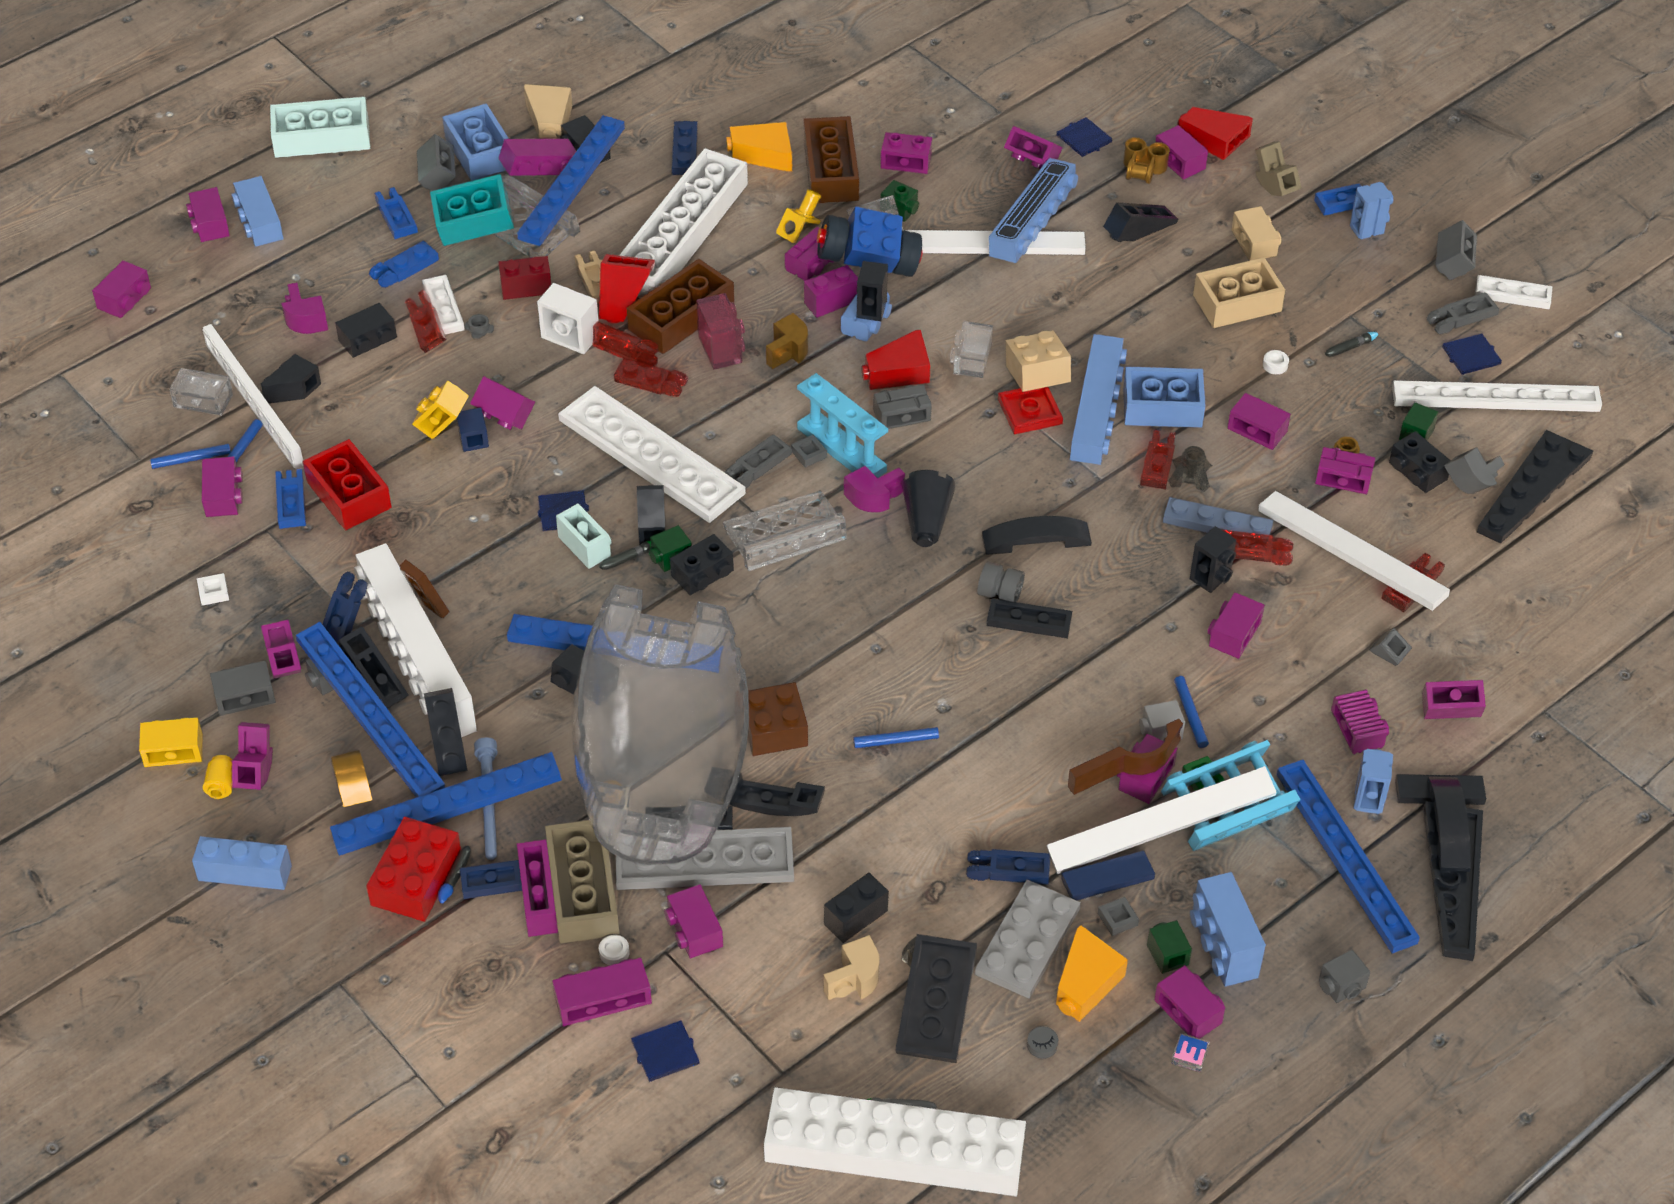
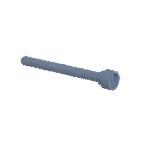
(486, 751)

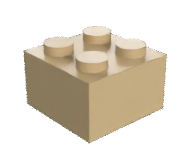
(1038, 360)

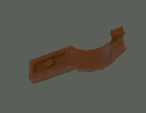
(1121, 760)

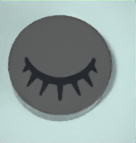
(1042, 1042)

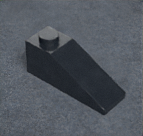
(1136, 221)
(372, 666)

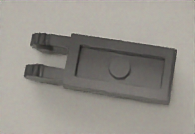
(1463, 313)
(759, 460)

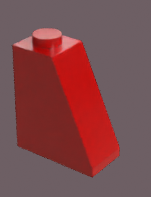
(1216, 130)
(620, 284)
(898, 363)

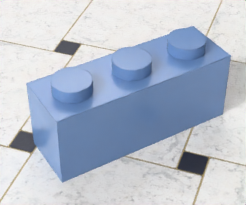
(257, 211)
(242, 863)

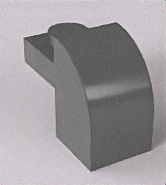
(1472, 472)

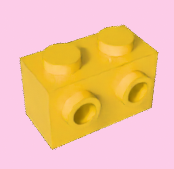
(439, 409)

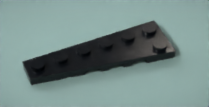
(1537, 478)
(1456, 890)

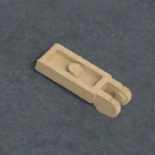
(590, 274)

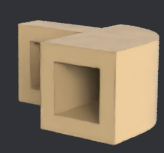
(859, 970)

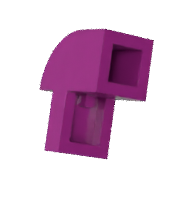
(305, 314)
(872, 493)
(281, 649)
(254, 756)

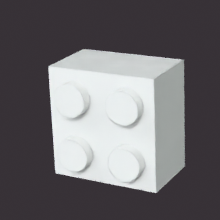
(567, 318)

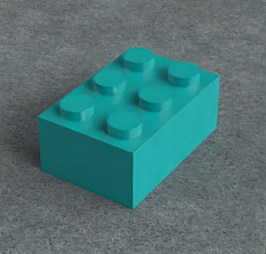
(471, 210)

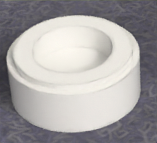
(1275, 362)
(613, 949)

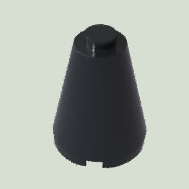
(927, 504)

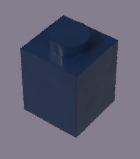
(472, 429)

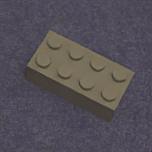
(581, 883)

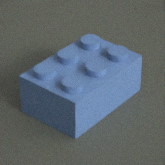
(476, 140)
(1164, 397)
(1227, 929)

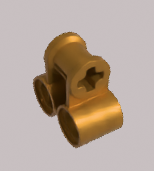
(1145, 160)

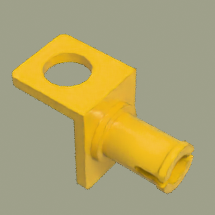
(799, 216)

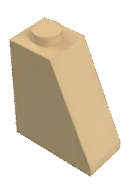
(548, 108)

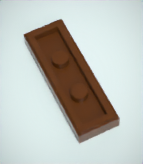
(424, 589)

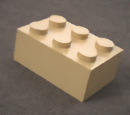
(1239, 292)

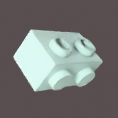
(583, 536)

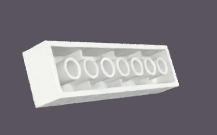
(687, 215)
(411, 633)
(894, 1141)

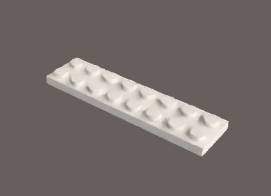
(652, 454)

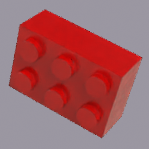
(347, 484)
(413, 869)

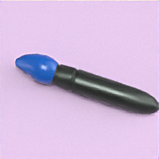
(447, 888)

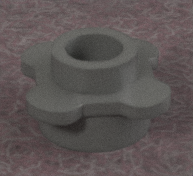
(478, 326)

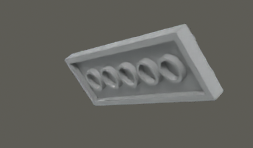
(729, 859)

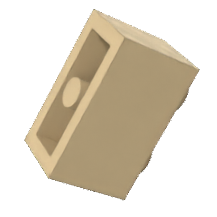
(1256, 233)

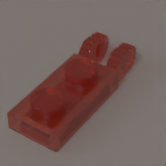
(426, 322)
(624, 344)
(650, 378)
(1158, 461)
(1262, 548)
(1400, 600)

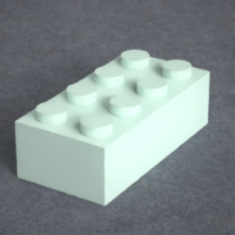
(320, 127)

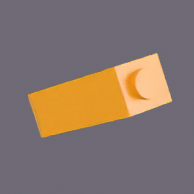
(761, 145)
(1088, 974)

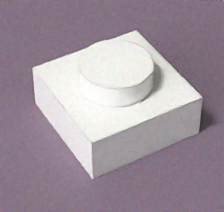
(212, 589)

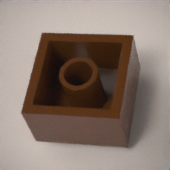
(776, 719)

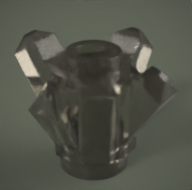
(1191, 469)

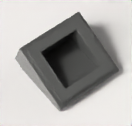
(1391, 647)

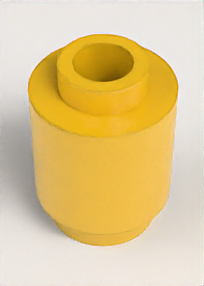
(218, 777)

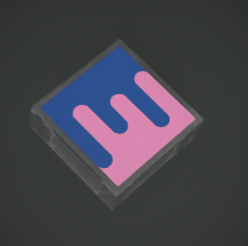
(1190, 1052)

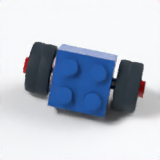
(871, 238)

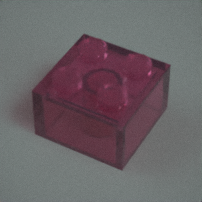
(720, 331)

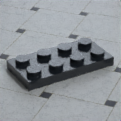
(936, 998)

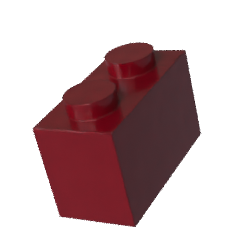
(524, 277)

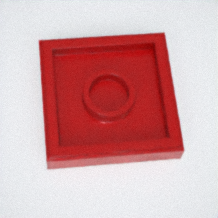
(1030, 409)

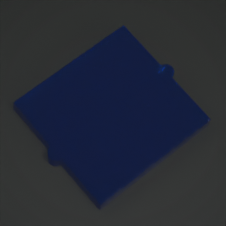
(1084, 137)
(1472, 354)
(554, 504)
(665, 1051)

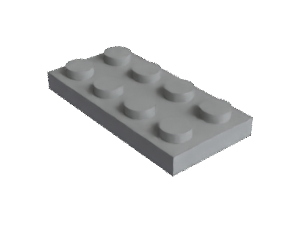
(1027, 939)

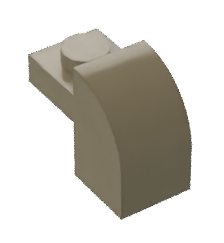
(1274, 174)

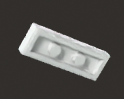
(1515, 291)
(444, 302)

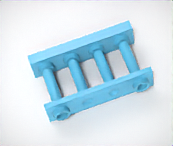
(857, 421)
(1231, 823)

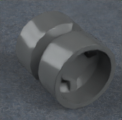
(998, 582)

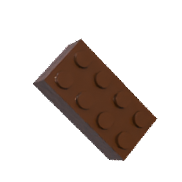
(831, 158)
(670, 310)

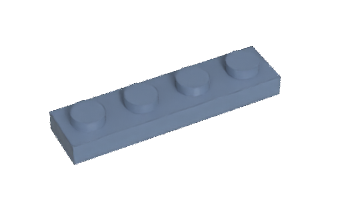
(1205, 517)

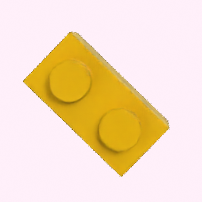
(171, 742)

